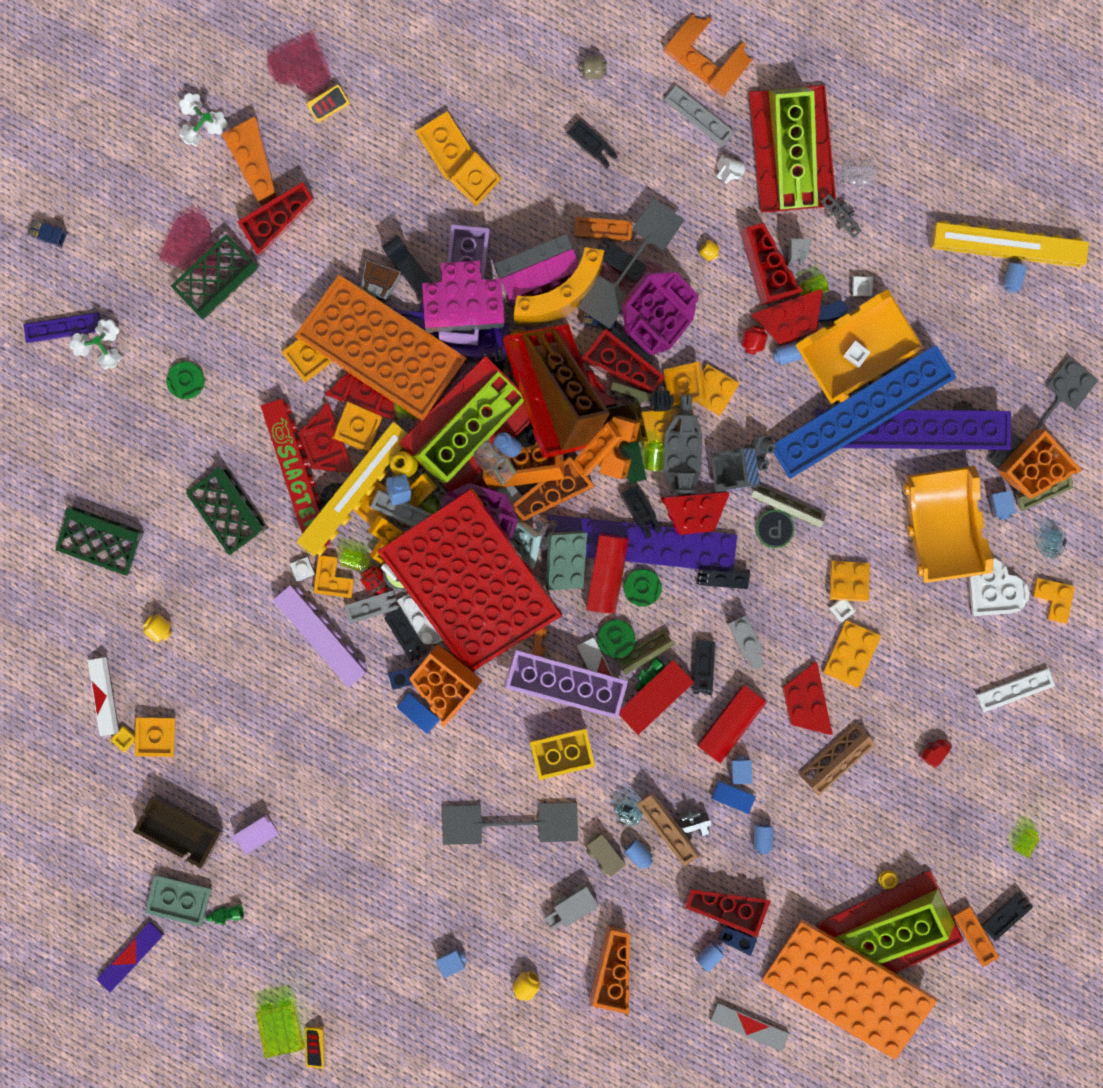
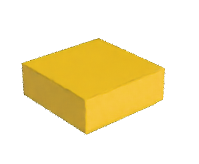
(123, 739)

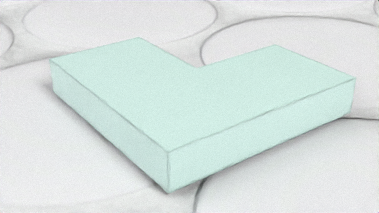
(529, 542)

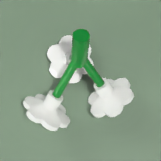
(213, 121)
(107, 331)

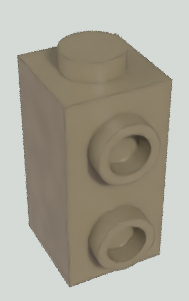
(604, 852)

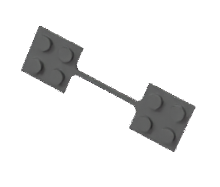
(657, 227)
(1070, 386)
(464, 823)

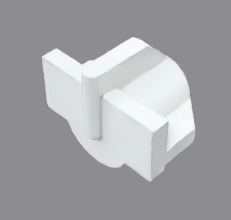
(729, 169)

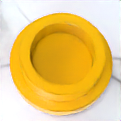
(888, 879)

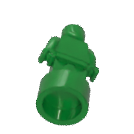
(645, 677)
(222, 915)

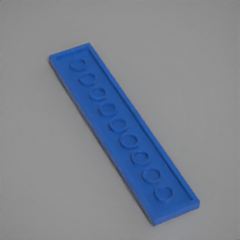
(863, 411)

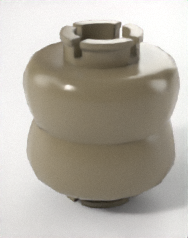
(593, 67)

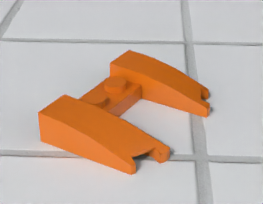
(682, 52)

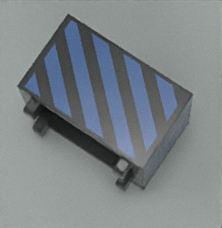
(735, 469)

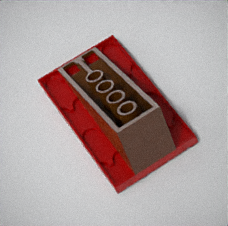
(555, 389)

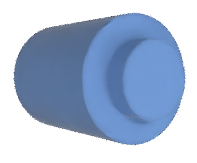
(1014, 277)
(786, 354)
(508, 445)
(763, 838)
(639, 854)
(710, 956)

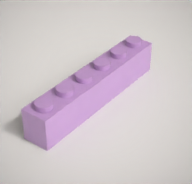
(320, 636)

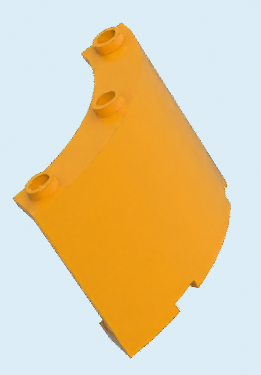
(562, 301)
(878, 328)
(947, 524)

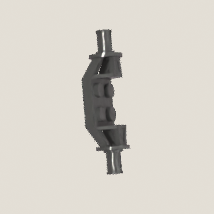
(683, 449)

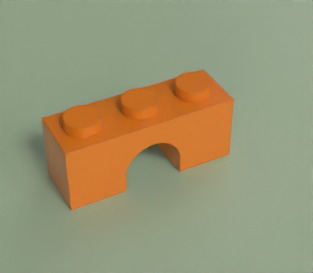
(614, 463)

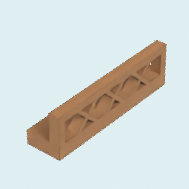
(853, 752)
(668, 829)

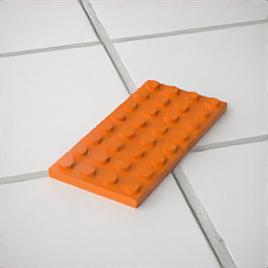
(380, 347)
(848, 989)

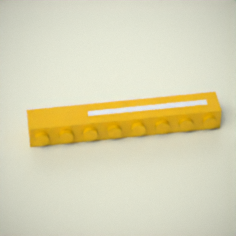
(1009, 245)
(351, 492)

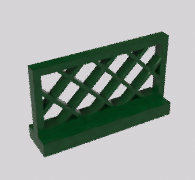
(226, 289)
(237, 498)
(99, 524)

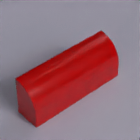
(607, 573)
(655, 697)
(731, 723)

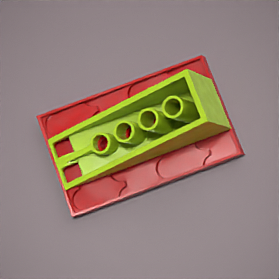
(792, 148)
(462, 421)
(898, 924)

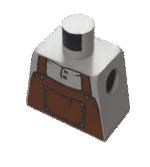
(379, 280)

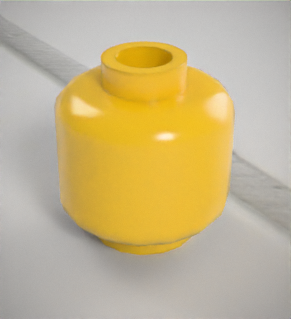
(403, 463)
(157, 628)
(526, 985)

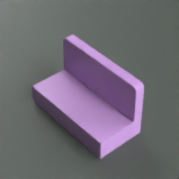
(255, 834)

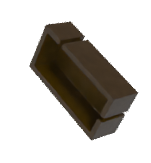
(178, 831)

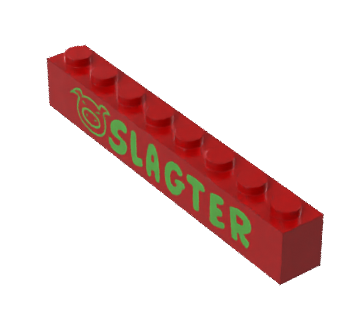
(292, 462)

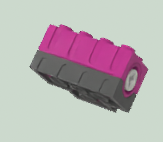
(537, 269)
(462, 300)

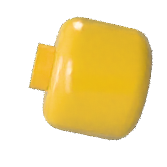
(709, 250)

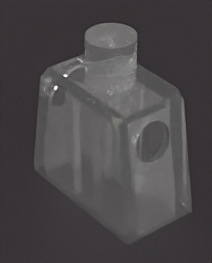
(489, 457)

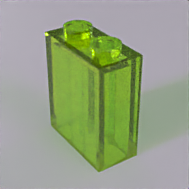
(280, 1028)

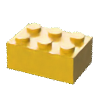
(562, 753)

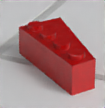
(275, 217)
(768, 266)
(621, 362)
(732, 910)

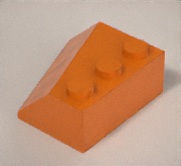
(1037, 465)
(444, 683)

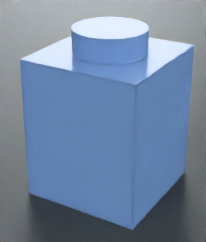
(398, 489)
(1002, 505)
(741, 770)
(451, 962)

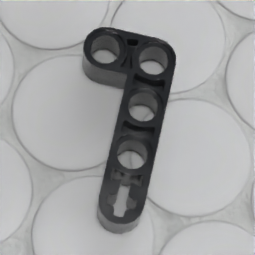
(406, 264)

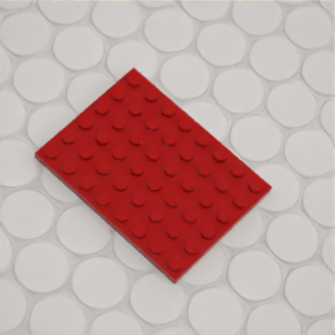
(470, 581)

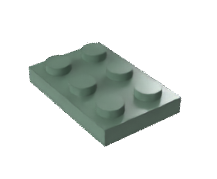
(566, 560)
(178, 900)

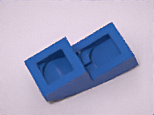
(418, 713)
(733, 797)

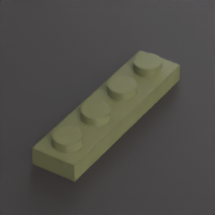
(789, 505)

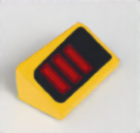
(327, 103)
(315, 1047)

